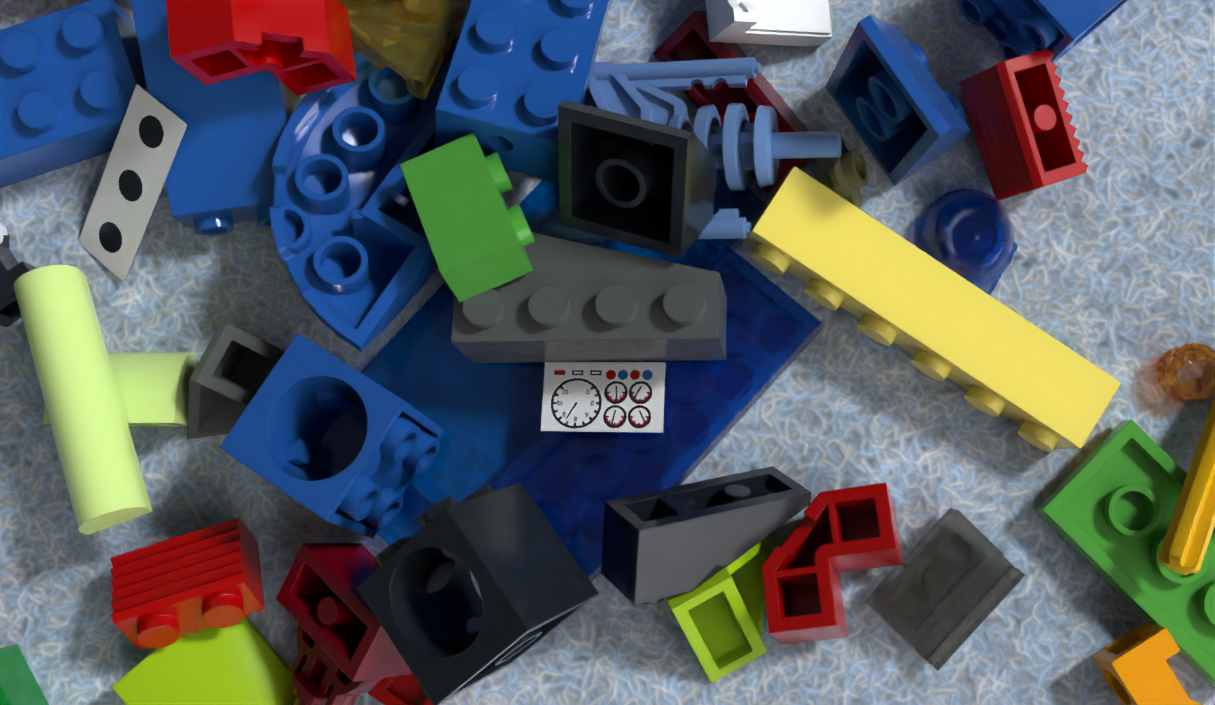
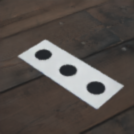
(132, 182)

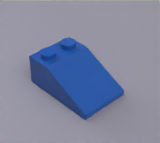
(895, 100)

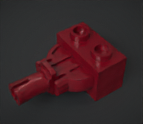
(338, 635)

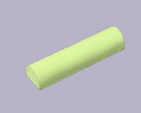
(81, 398)

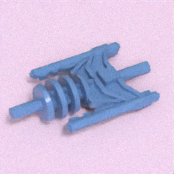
(736, 145)

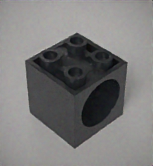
(432, 607)

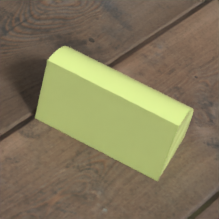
(152, 387)

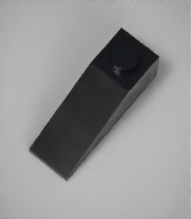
(689, 532)

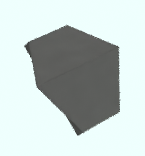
(227, 379)

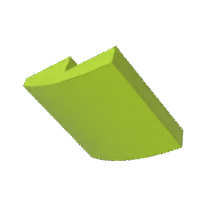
(211, 669)

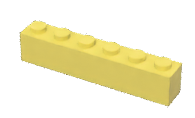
(930, 313)

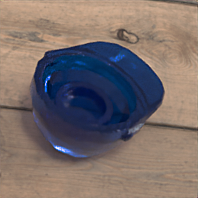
(968, 235)

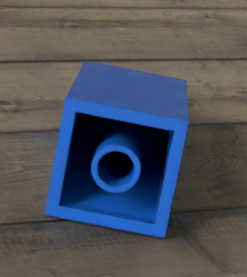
(230, 136)

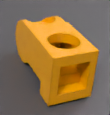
(1138, 668)

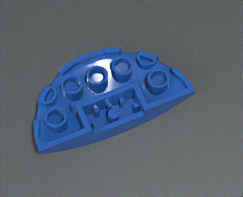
(344, 203)

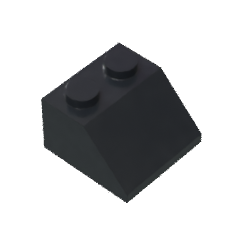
(633, 179)

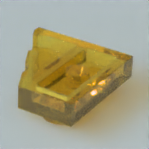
(406, 36)

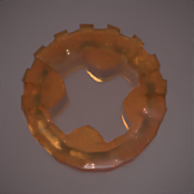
(1174, 360)

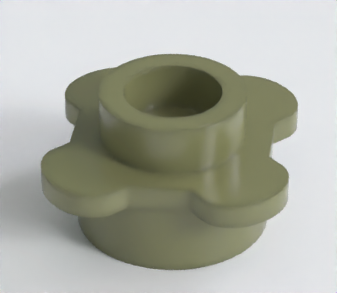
(844, 174)

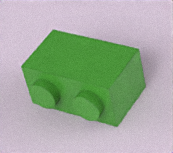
(466, 217)

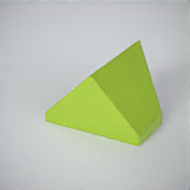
(726, 614)

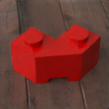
(295, 40)
(838, 534)

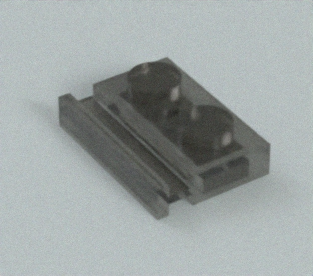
(944, 588)

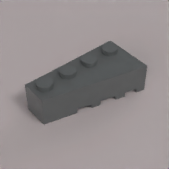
(594, 308)

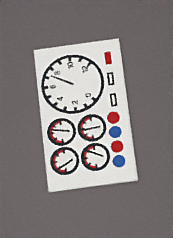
(603, 397)

